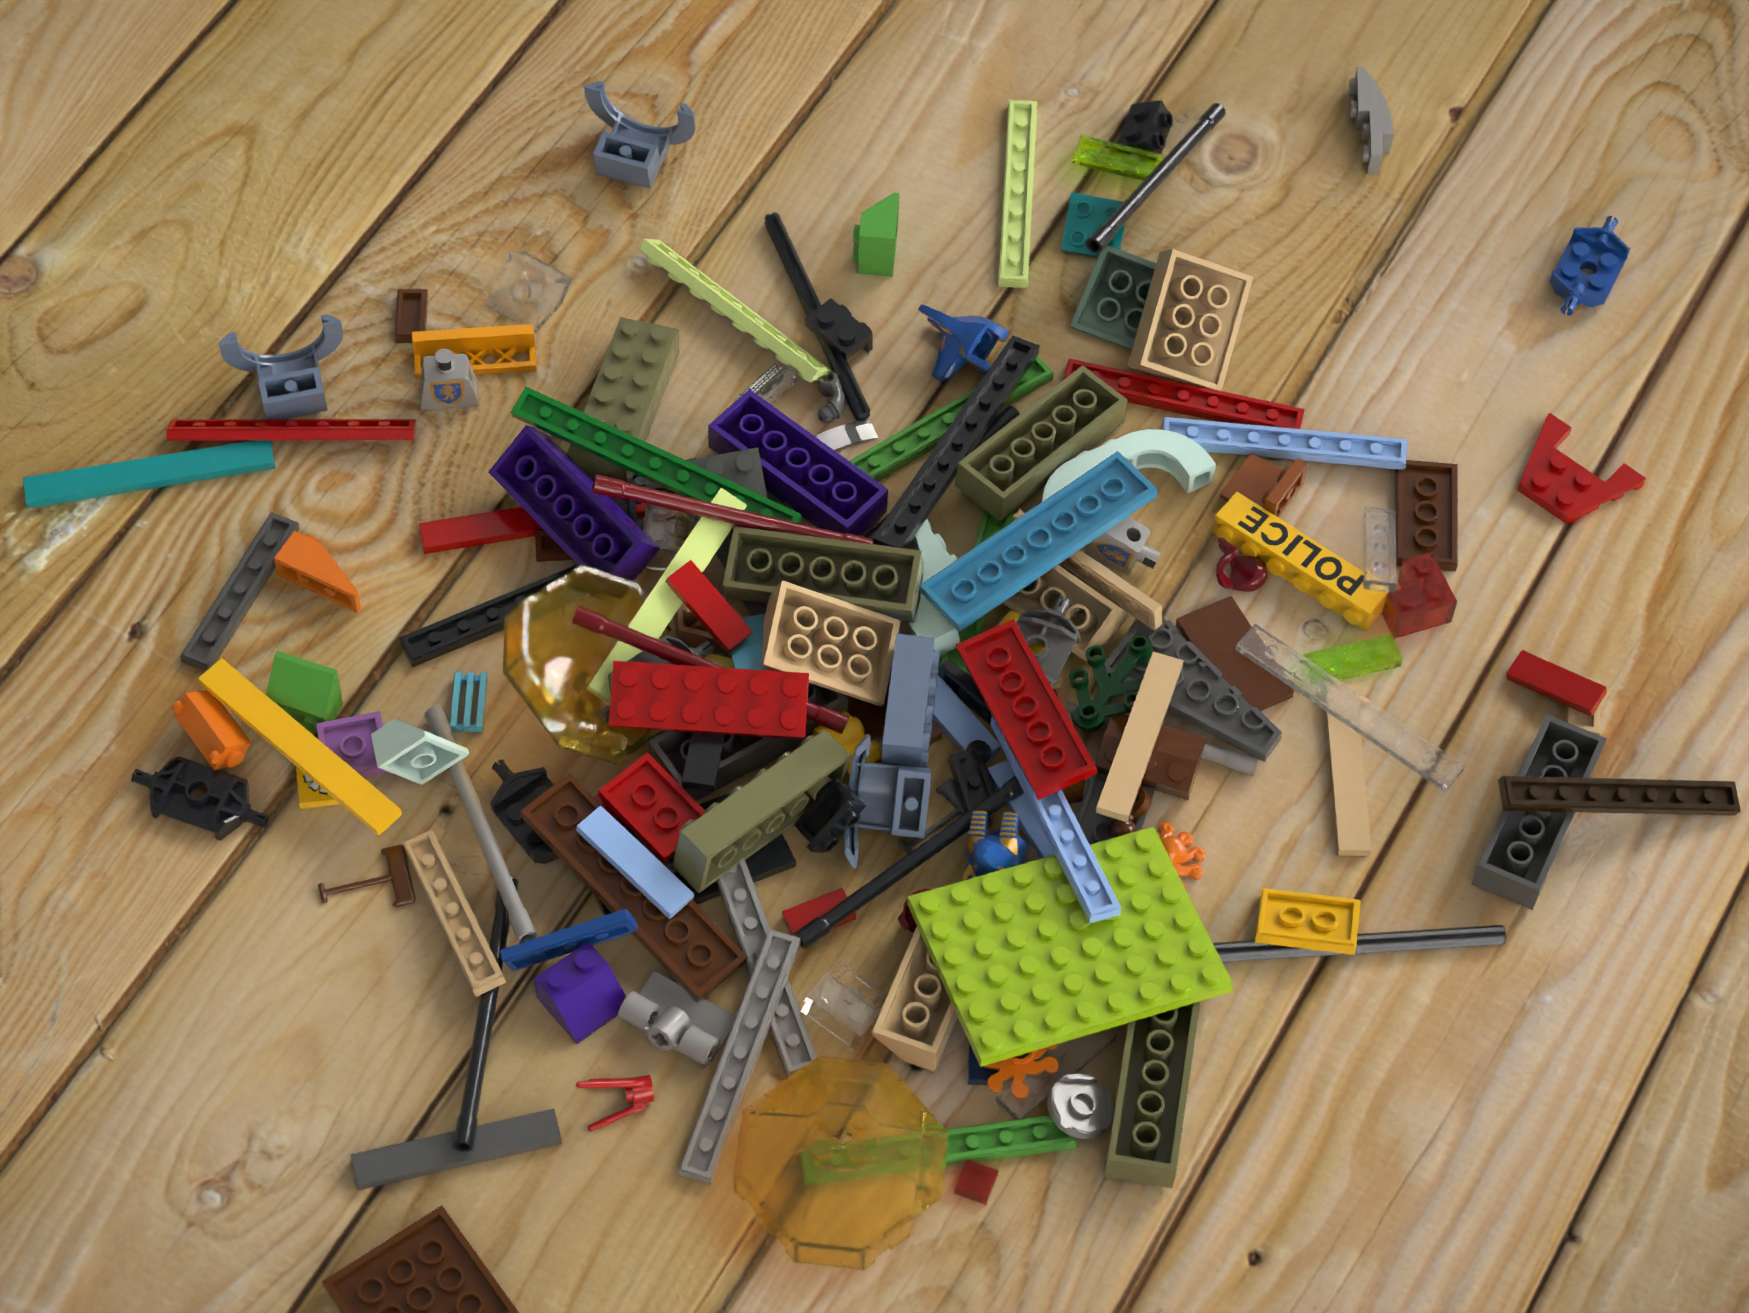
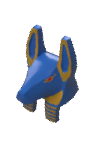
(963, 341)
(993, 851)

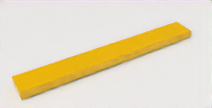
(300, 747)

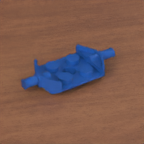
(1593, 250)

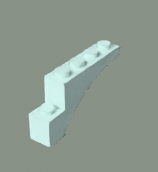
(929, 620)

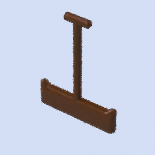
(398, 875)

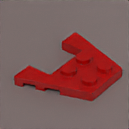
(1563, 484)

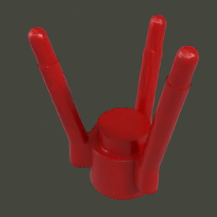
(636, 1090)

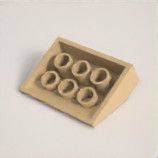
(1190, 320)
(830, 640)

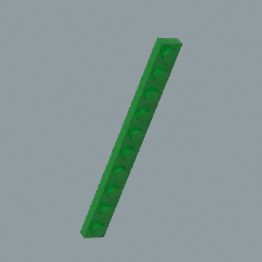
(636, 454)

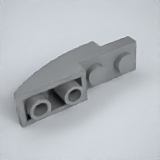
(1372, 117)

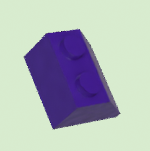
(580, 992)

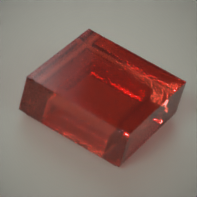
(976, 1182)

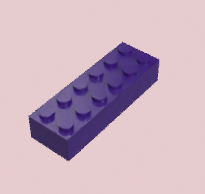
(800, 467)
(562, 503)

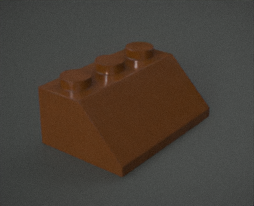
(1172, 761)

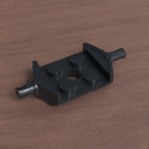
(512, 796)
(218, 811)

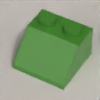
(877, 237)
(304, 690)

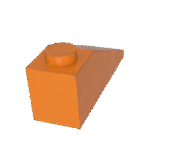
(312, 567)

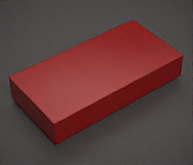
(804, 913)

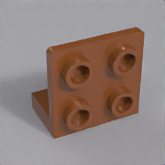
(1266, 483)

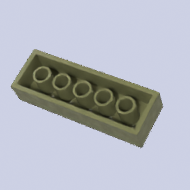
(629, 387)
(1040, 440)
(854, 572)
(758, 810)
(1152, 1097)

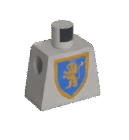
(447, 382)
(1123, 546)

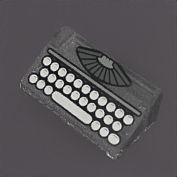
(773, 382)

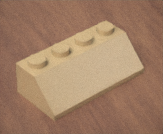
(1089, 611)
(916, 1010)

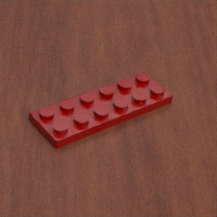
(708, 700)
(1026, 709)

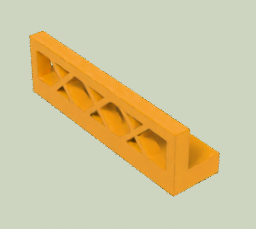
(476, 344)

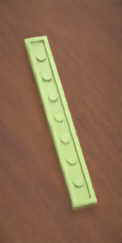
(1017, 194)
(662, 601)

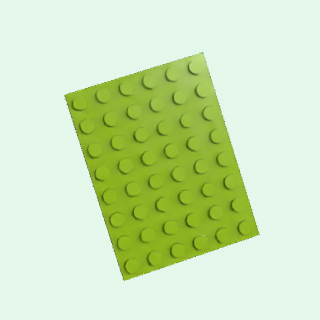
(1037, 973)

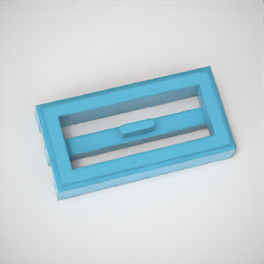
(470, 680)

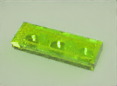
(1115, 158)
(1358, 657)

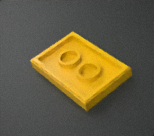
(1308, 921)

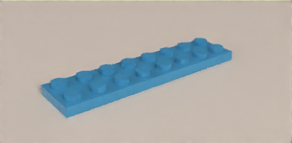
(1038, 541)

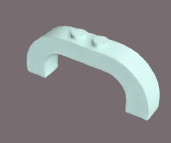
(1143, 449)

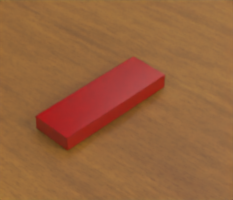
(709, 606)
(1556, 683)

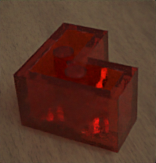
(1422, 600)

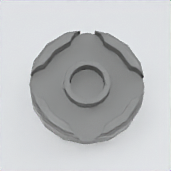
(1080, 1106)

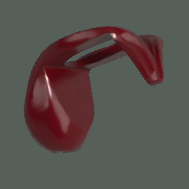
(1246, 571)

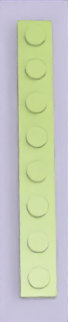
(727, 305)

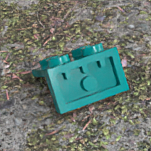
(1084, 218)

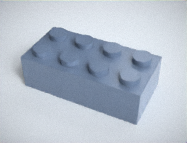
(910, 701)

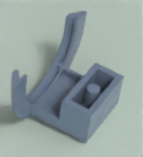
(633, 149)
(288, 381)
(893, 798)

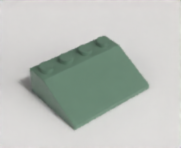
(1115, 297)

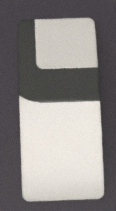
(848, 434)

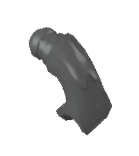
(835, 404)

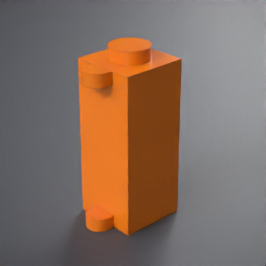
(212, 729)

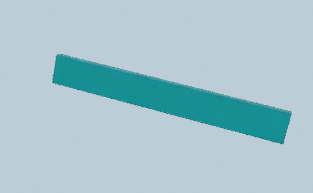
(148, 473)

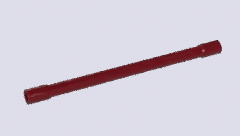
(620, 489)
(602, 625)

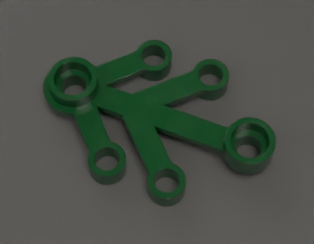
(1108, 686)

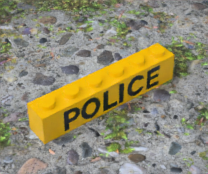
(1299, 560)

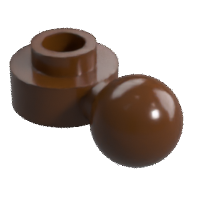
(1120, 827)

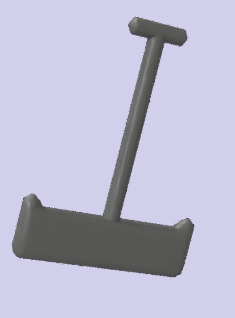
(951, 793)

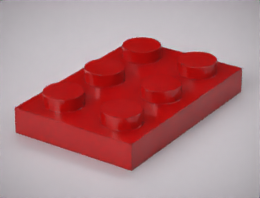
(651, 805)

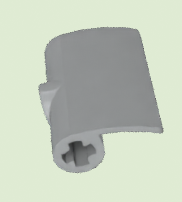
(677, 1020)

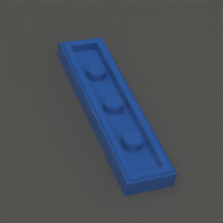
(569, 940)

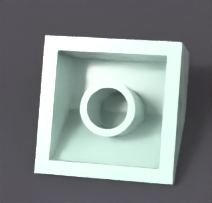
(414, 752)

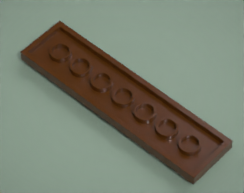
(685, 945)

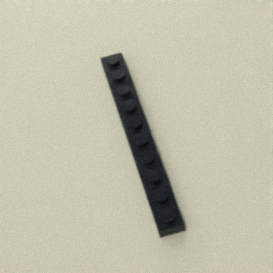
(956, 444)

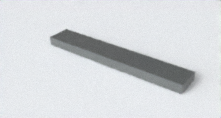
(238, 594)
(438, 1154)

